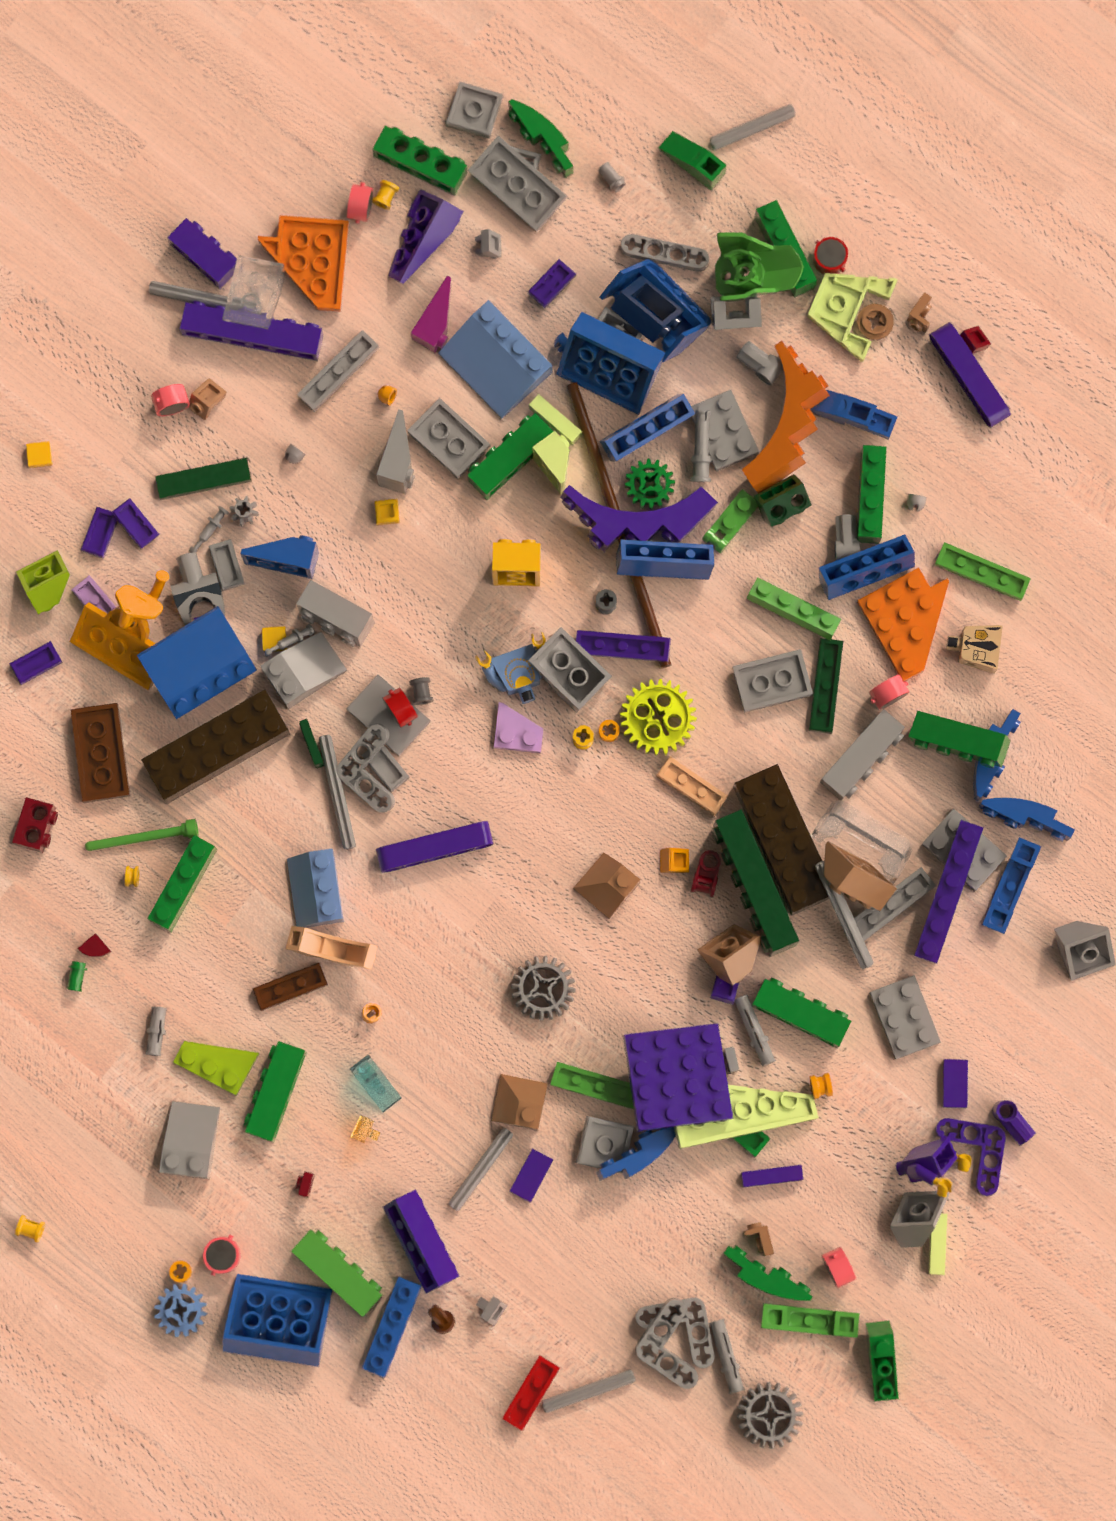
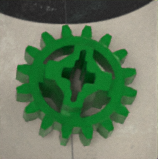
(657, 491)

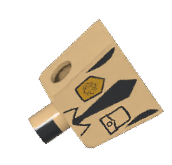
(978, 646)

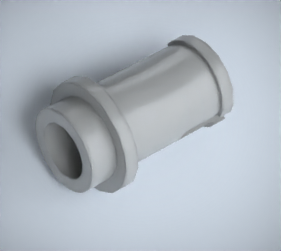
(612, 177)

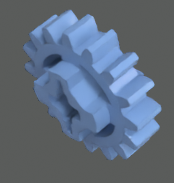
(191, 1307)

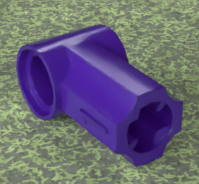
(1014, 1123)

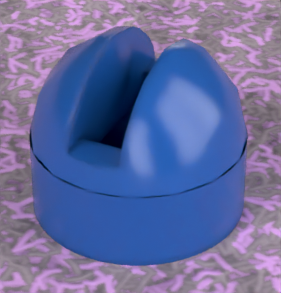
(561, 340)

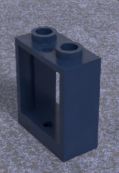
(642, 319)

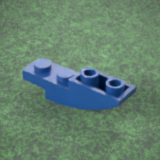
(856, 413)
(984, 775)
(1018, 811)
(648, 1150)

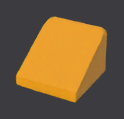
(674, 860)

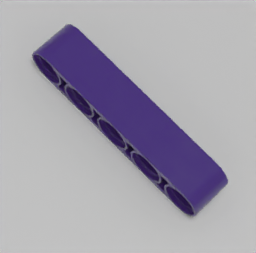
(969, 375)
(434, 846)

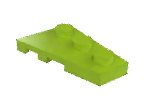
(217, 1064)

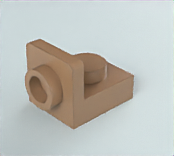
(920, 309)
(206, 398)
(763, 1242)

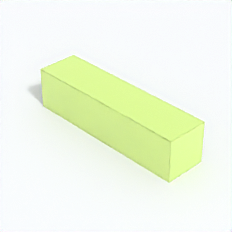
(555, 419)
(937, 1247)

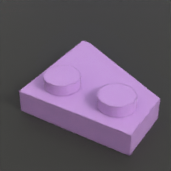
(516, 731)

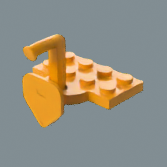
(114, 636)

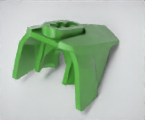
(769, 267)

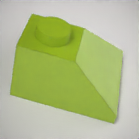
(45, 581)

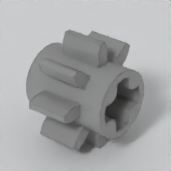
(248, 516)

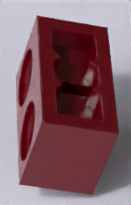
(28, 824)

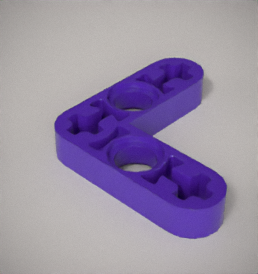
(981, 1140)

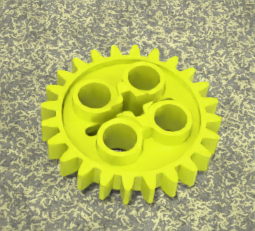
(639, 725)

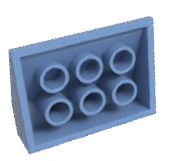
(495, 359)

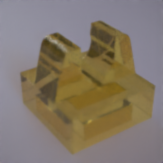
(363, 1130)

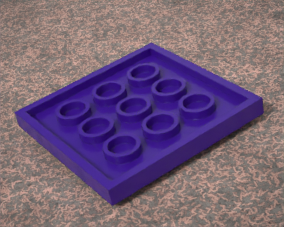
(677, 1077)

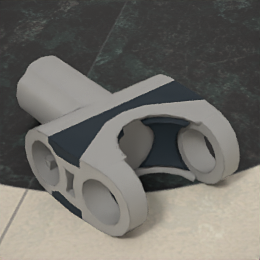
(195, 587)

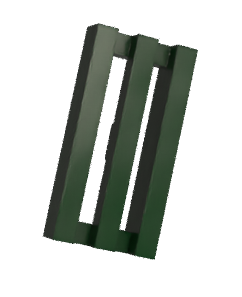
(311, 743)

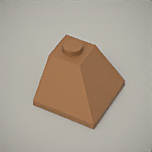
(607, 885)
(731, 953)
(519, 1102)

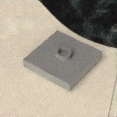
(474, 109)
(603, 1141)

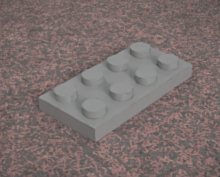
(517, 183)

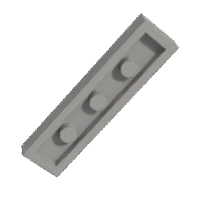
(338, 370)
(906, 894)

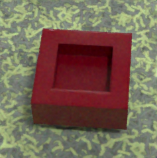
(975, 339)
(304, 1184)

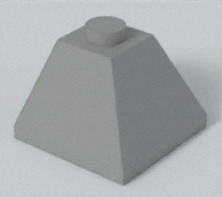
(1084, 948)
(917, 1217)

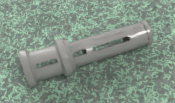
(701, 453)

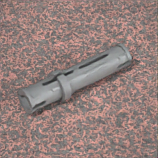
(743, 1005)
(727, 1357)

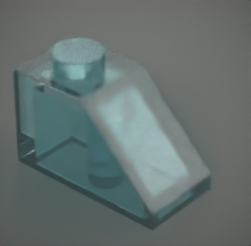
(375, 1083)

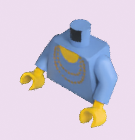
(513, 672)

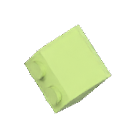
(553, 459)

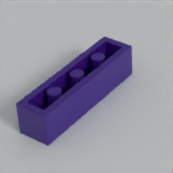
(772, 1176)

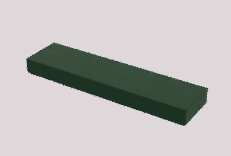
(203, 478)
(826, 686)

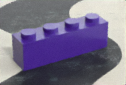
(421, 1241)

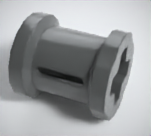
(611, 598)
(421, 691)

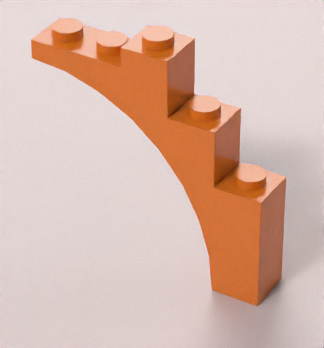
(783, 451)

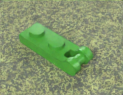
(731, 520)

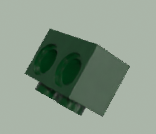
(781, 497)

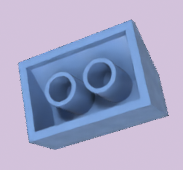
(315, 888)

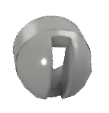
(293, 454)
(916, 500)

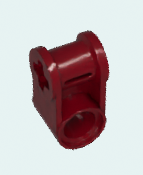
(706, 875)

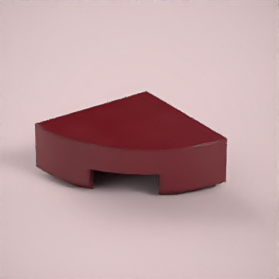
(94, 947)

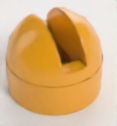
(387, 394)
(367, 1009)

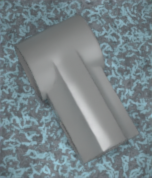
(765, 366)
(846, 536)

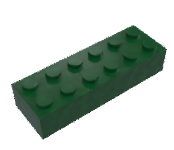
(755, 883)

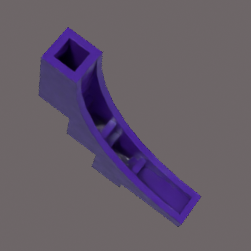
(609, 524)

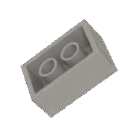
(335, 614)

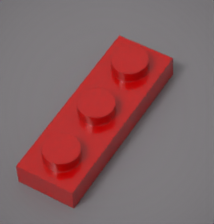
(531, 1393)

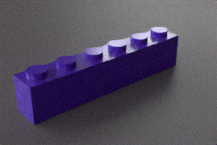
(282, 337)
(948, 891)

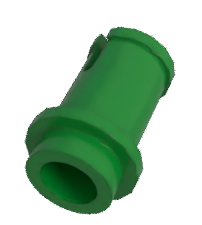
(76, 976)

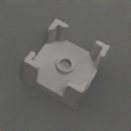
(736, 319)

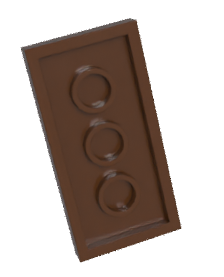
(100, 752)

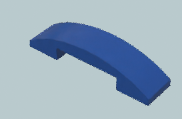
(1011, 885)

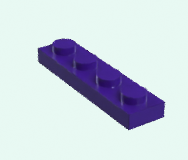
(625, 645)

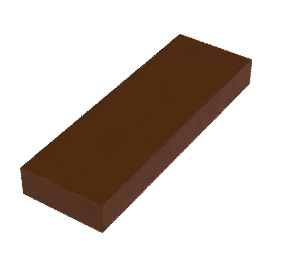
(290, 986)

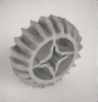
(554, 1006)
(748, 1416)

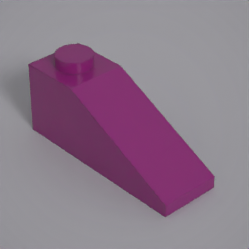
(433, 324)

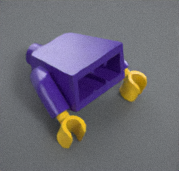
(931, 1162)

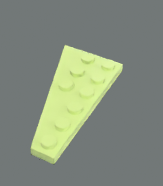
(752, 1112)

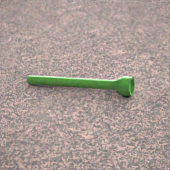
(186, 829)

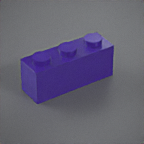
(203, 252)

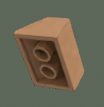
(856, 878)

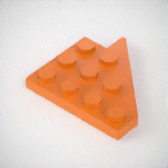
(312, 257)
(905, 619)

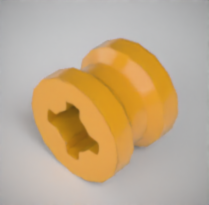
(821, 1085)

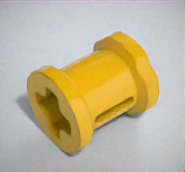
(385, 194)
(589, 734)
(30, 1228)

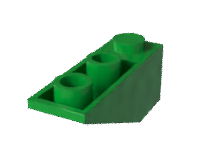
(694, 159)
(882, 1360)

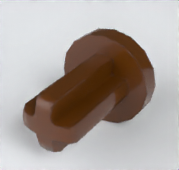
(442, 1320)

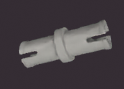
(156, 1031)

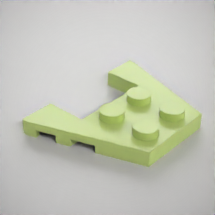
(839, 303)

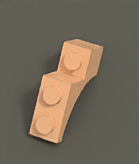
(331, 948)

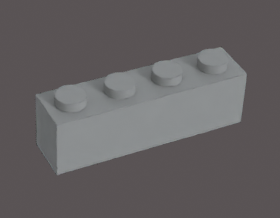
(862, 754)

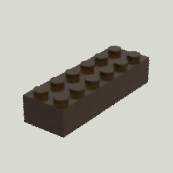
(215, 746)
(782, 837)

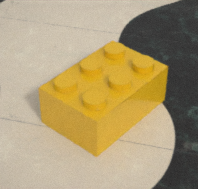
(516, 563)

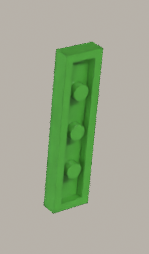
(982, 571)
(793, 608)
(592, 1085)

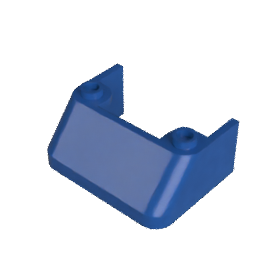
(693, 318)

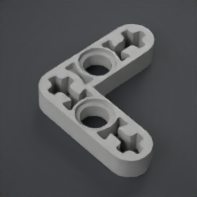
(360, 773)
(688, 1315)
(658, 1343)

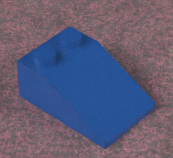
(287, 556)

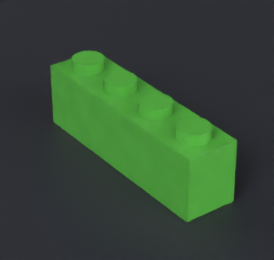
(338, 1273)

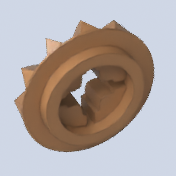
(885, 318)

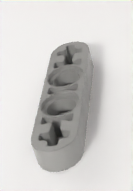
(664, 255)

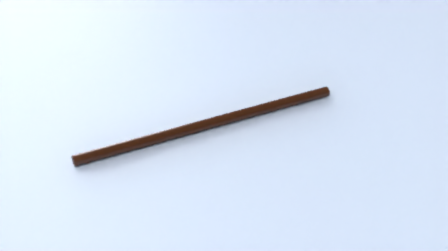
(611, 502)

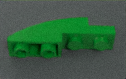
(539, 129)
(774, 1283)

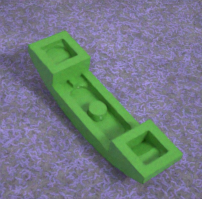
(810, 1320)

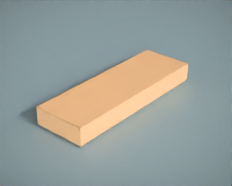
(692, 786)

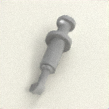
(210, 528)
(296, 636)

